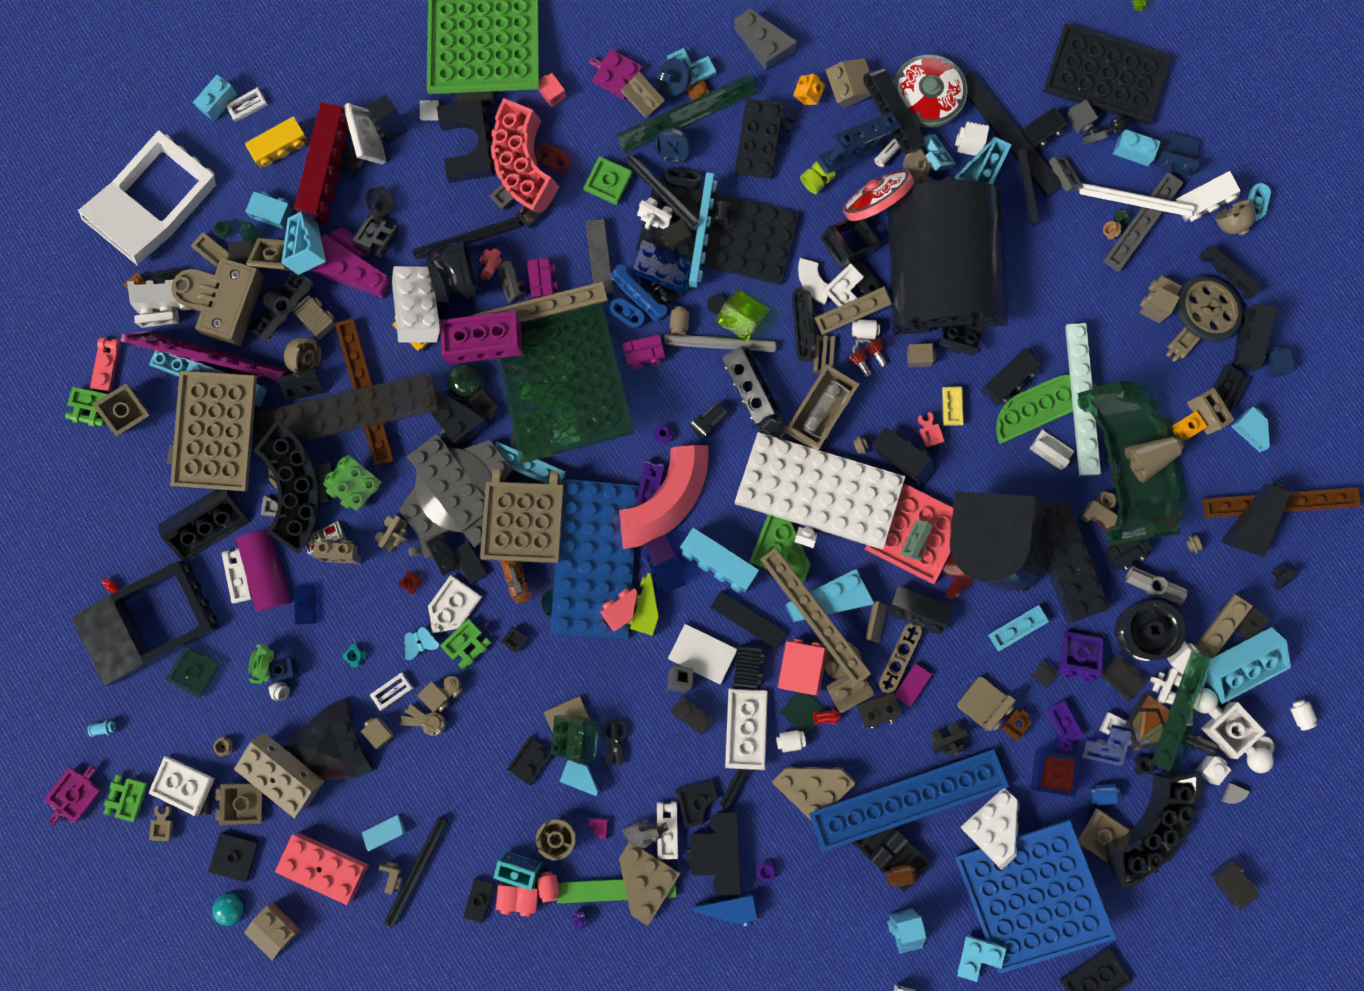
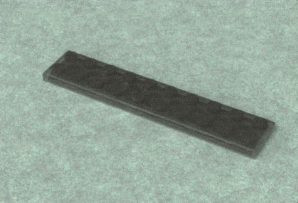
(353, 409)

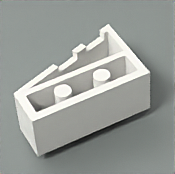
(1211, 196)
(154, 297)

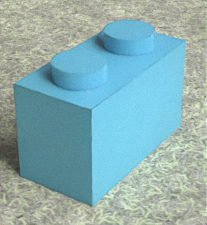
(214, 98)
(1136, 147)
(269, 210)

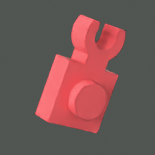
(930, 434)

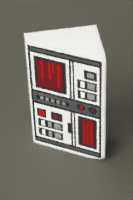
(331, 532)

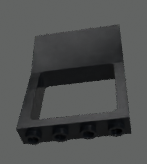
(113, 637)

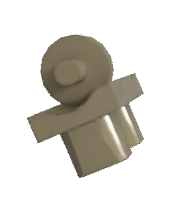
(394, 533)

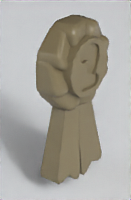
(432, 723)

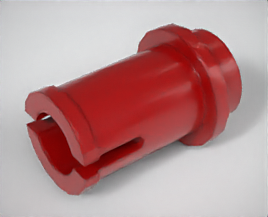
(826, 717)

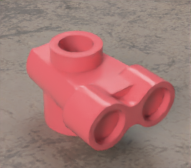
(491, 261)

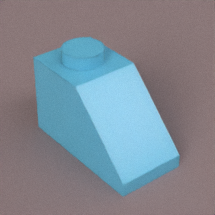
(1253, 428)
(579, 777)

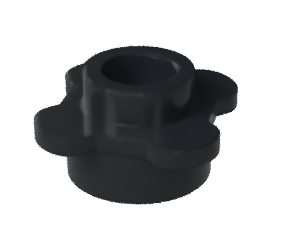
(1148, 766)

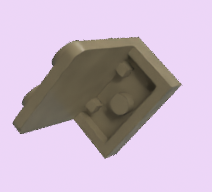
(985, 704)

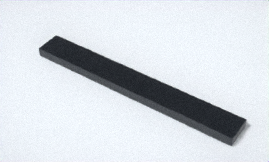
(1008, 132)

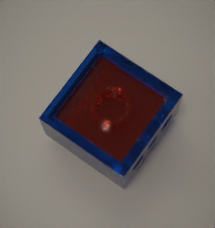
(1055, 773)

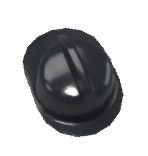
(772, 426)

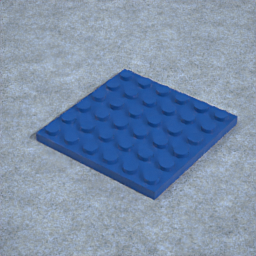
(1040, 900)

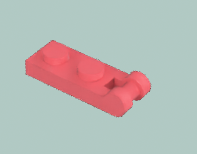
(105, 364)

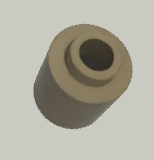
(679, 321)

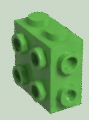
(351, 483)

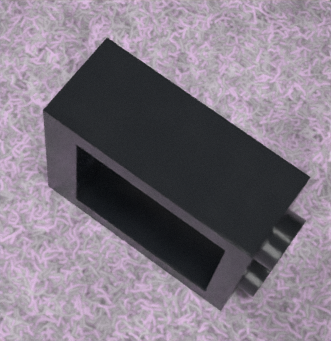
(840, 249)

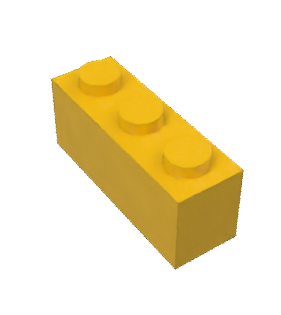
(276, 142)

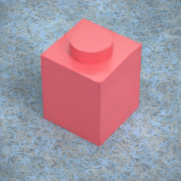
(551, 90)

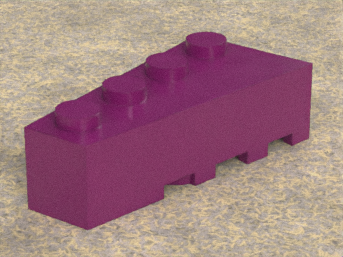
(350, 270)

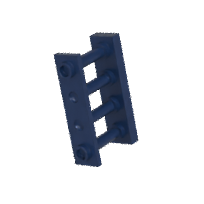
(858, 143)

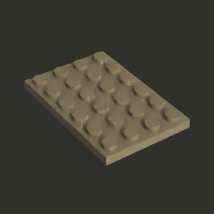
(213, 431)

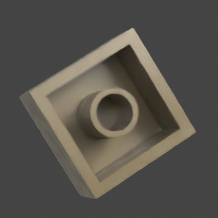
(121, 409)

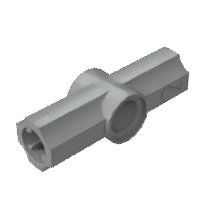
(1166, 590)

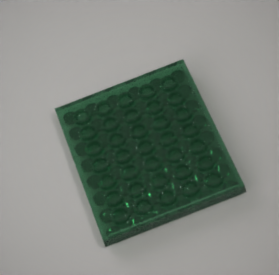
(565, 385)

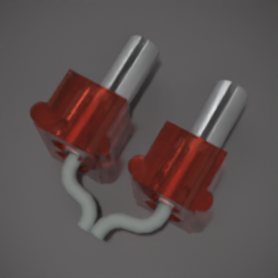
(873, 348)

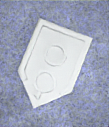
(452, 605)

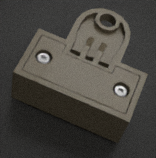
(222, 298)

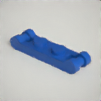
(637, 293)

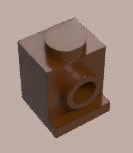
(1009, 726)

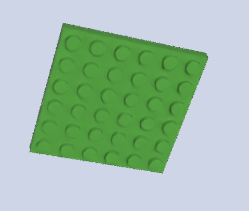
(482, 46)

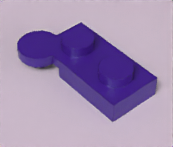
(1065, 726)

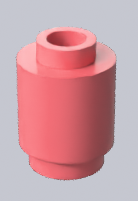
(548, 887)

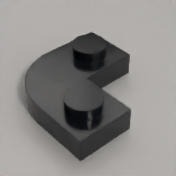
(1116, 124)

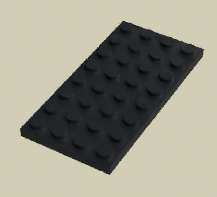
(751, 244)

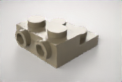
(336, 552)
(238, 804)

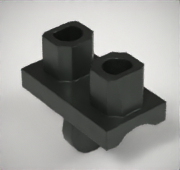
(941, 743)

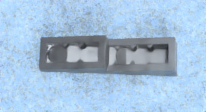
(599, 253)

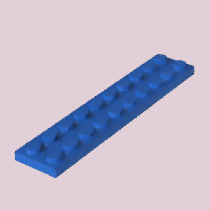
(908, 800)

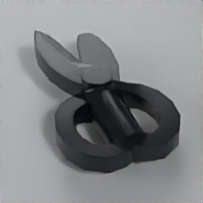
(614, 745)

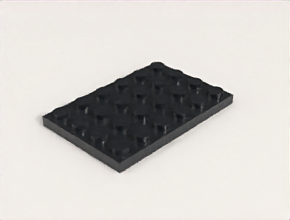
(1107, 73)

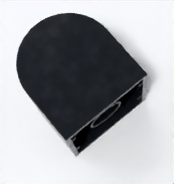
(1000, 538)

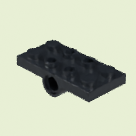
(758, 138)
(279, 305)
(890, 850)

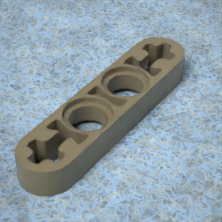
(902, 659)

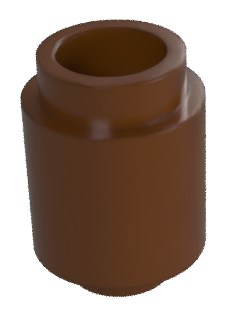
(901, 876)

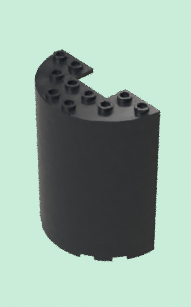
(947, 257)

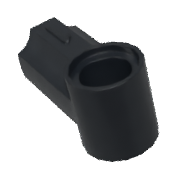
(705, 423)

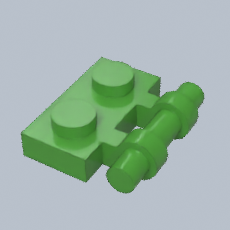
(83, 399)
(463, 638)
(130, 800)

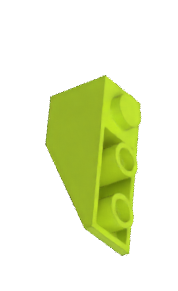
(646, 613)

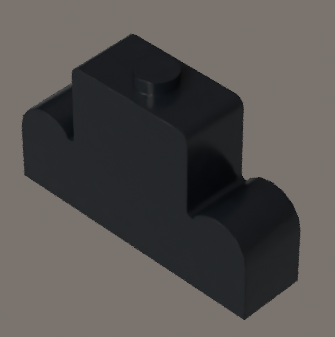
(717, 853)

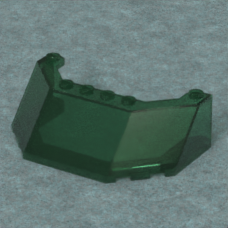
(1129, 419)

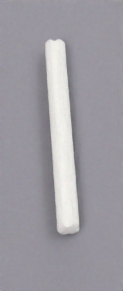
(1137, 199)

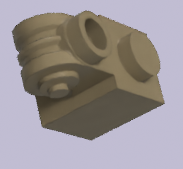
(436, 697)

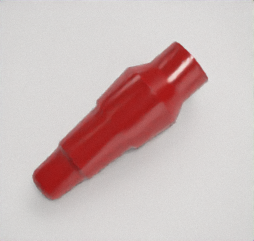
(110, 585)

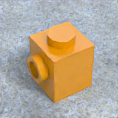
(1188, 426)

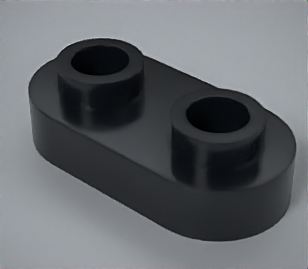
(682, 177)

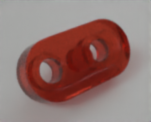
(553, 158)

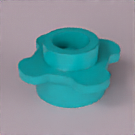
(349, 655)

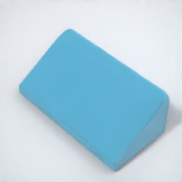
(383, 832)

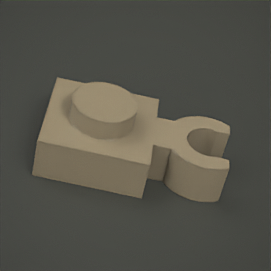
(162, 827)

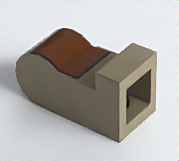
(1099, 514)

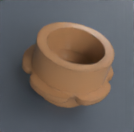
(1112, 229)

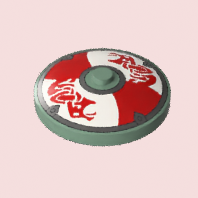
(931, 89)

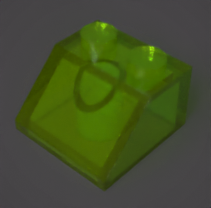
(742, 314)

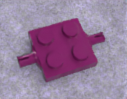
(614, 72)
(72, 795)

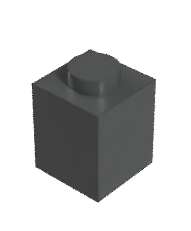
(1082, 117)
(680, 679)

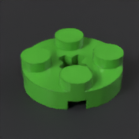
(259, 664)

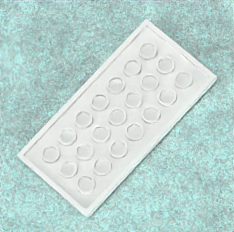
(820, 490)

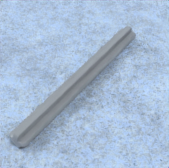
(717, 342)

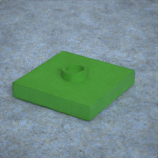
(608, 180)

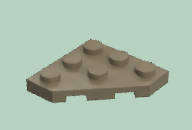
(813, 786)
(645, 881)

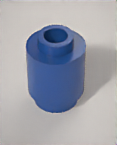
(1105, 794)

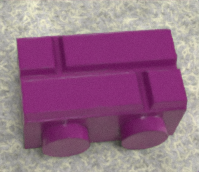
(541, 278)
(644, 351)

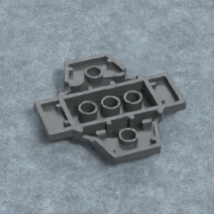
(451, 488)

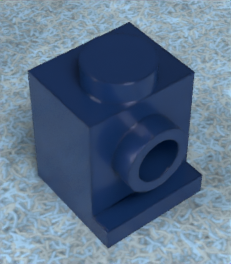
(289, 670)

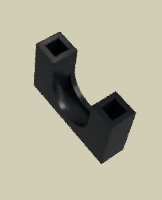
(478, 162)

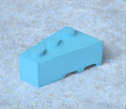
(302, 244)

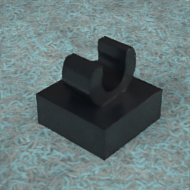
(1282, 578)

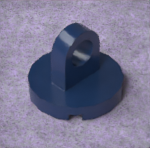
(674, 77)
(672, 145)

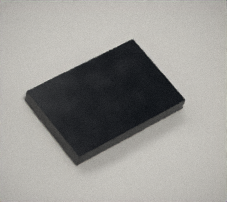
(1097, 973)

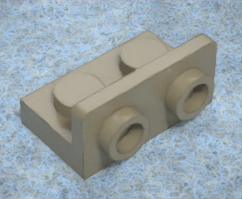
(642, 95)
(847, 695)

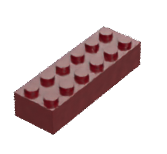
(323, 163)

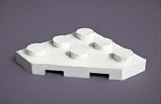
(996, 828)

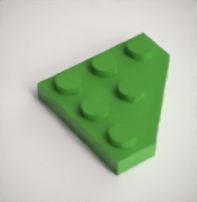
(781, 534)

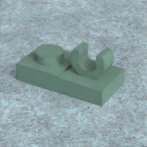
(916, 539)

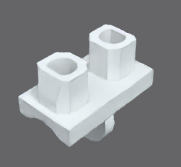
(653, 215)
(1166, 695)

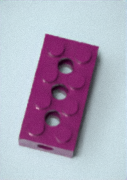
(481, 337)

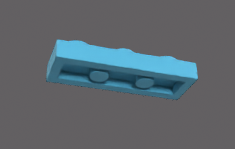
(1018, 628)

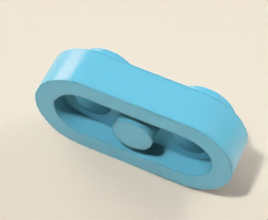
(1260, 203)

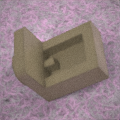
(394, 881)

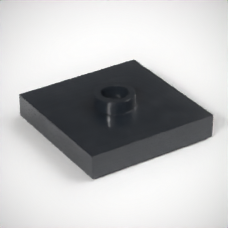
(233, 857)

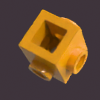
(809, 89)

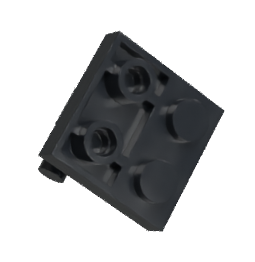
(960, 339)

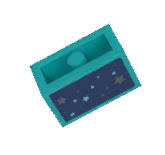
(517, 870)

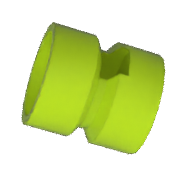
(815, 178)

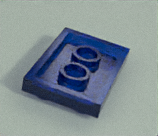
(662, 266)

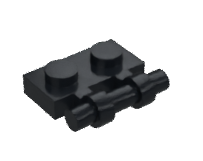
(369, 233)

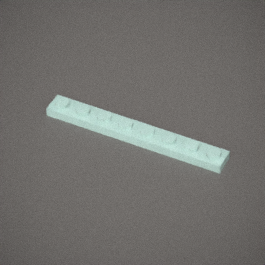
(1081, 381)

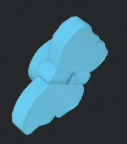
(413, 648)

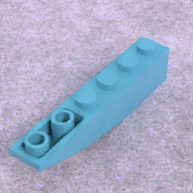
(174, 365)

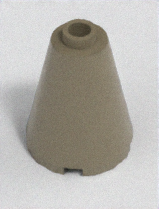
(1152, 456)

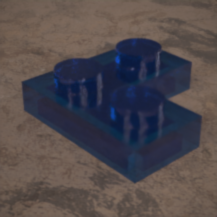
(1109, 751)

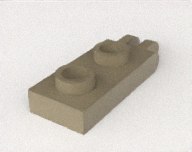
(1182, 343)

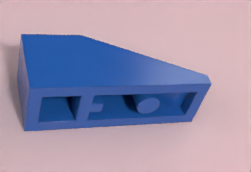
(733, 909)

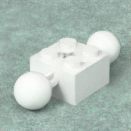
(1245, 732)

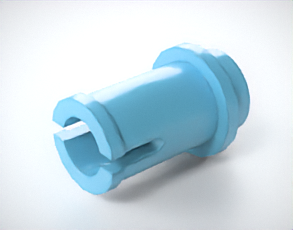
(106, 727)

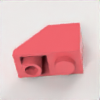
(621, 610)

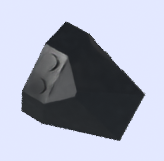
(330, 744)

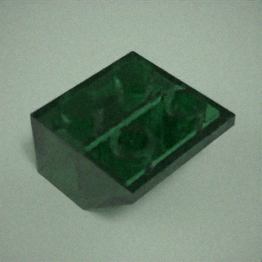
(575, 738)

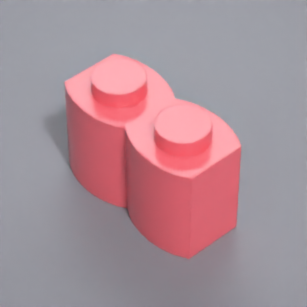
(517, 899)

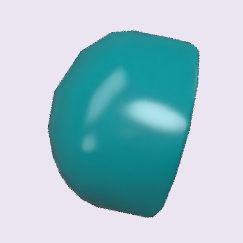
(227, 909)

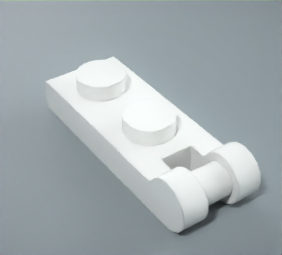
(236, 577)
(668, 843)

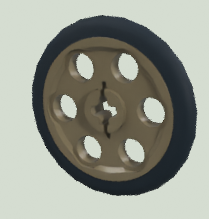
(1202, 328)

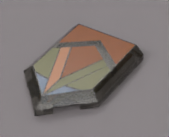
(1146, 722)

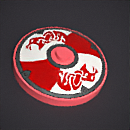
(878, 195)

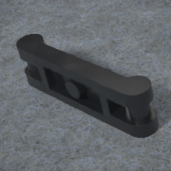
(1231, 271)

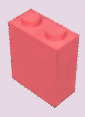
(802, 667)

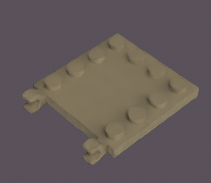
(522, 520)

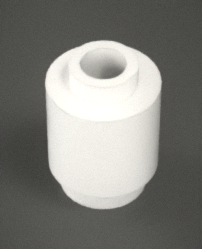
(865, 329)
(1303, 714)
(791, 741)

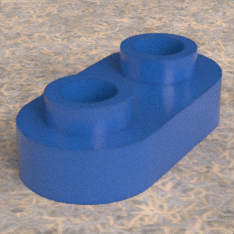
(629, 311)

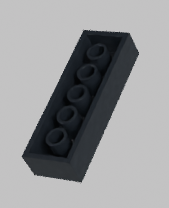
(1072, 568)

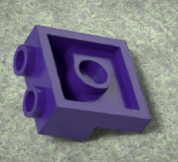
(1081, 656)

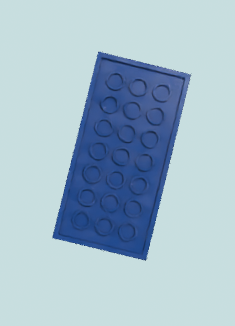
(591, 558)

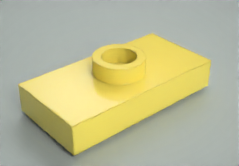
(952, 406)

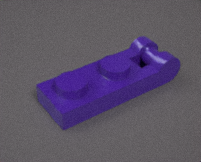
(649, 484)

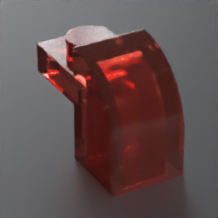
(958, 578)

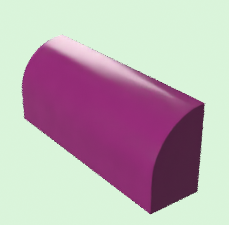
(263, 570)

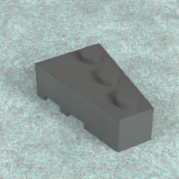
(764, 39)

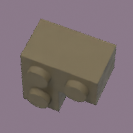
(1160, 300)

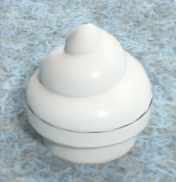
(279, 691)

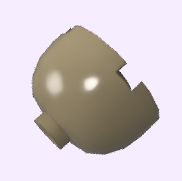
(1237, 218)
(302, 354)
(555, 839)

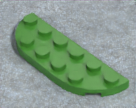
(1035, 408)

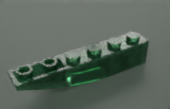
(1182, 713)

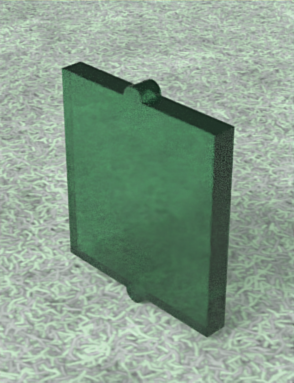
(801, 711)

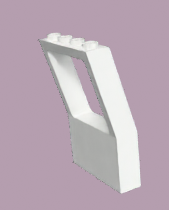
(125, 221)

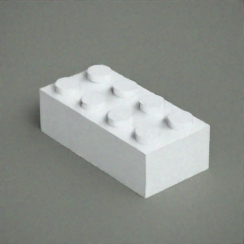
(415, 305)

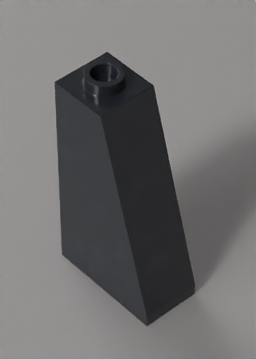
(1259, 520)

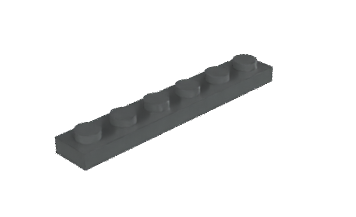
(1141, 224)

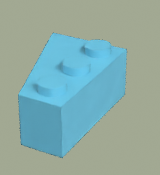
(986, 163)
(907, 929)

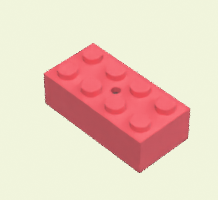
(321, 868)

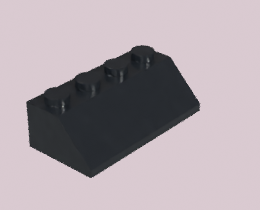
(202, 523)

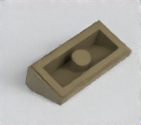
(876, 622)

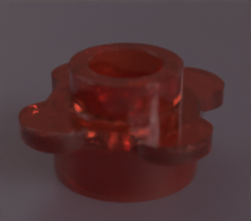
(404, 583)

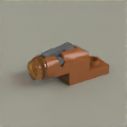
(516, 581)

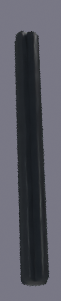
(662, 191)
(470, 236)
(416, 872)

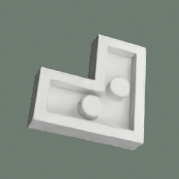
(841, 285)

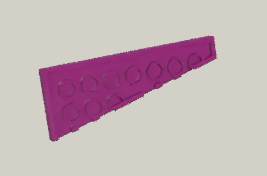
(199, 353)

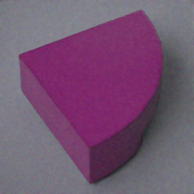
(599, 827)

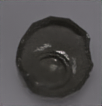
(379, 201)

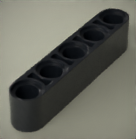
(889, 100)

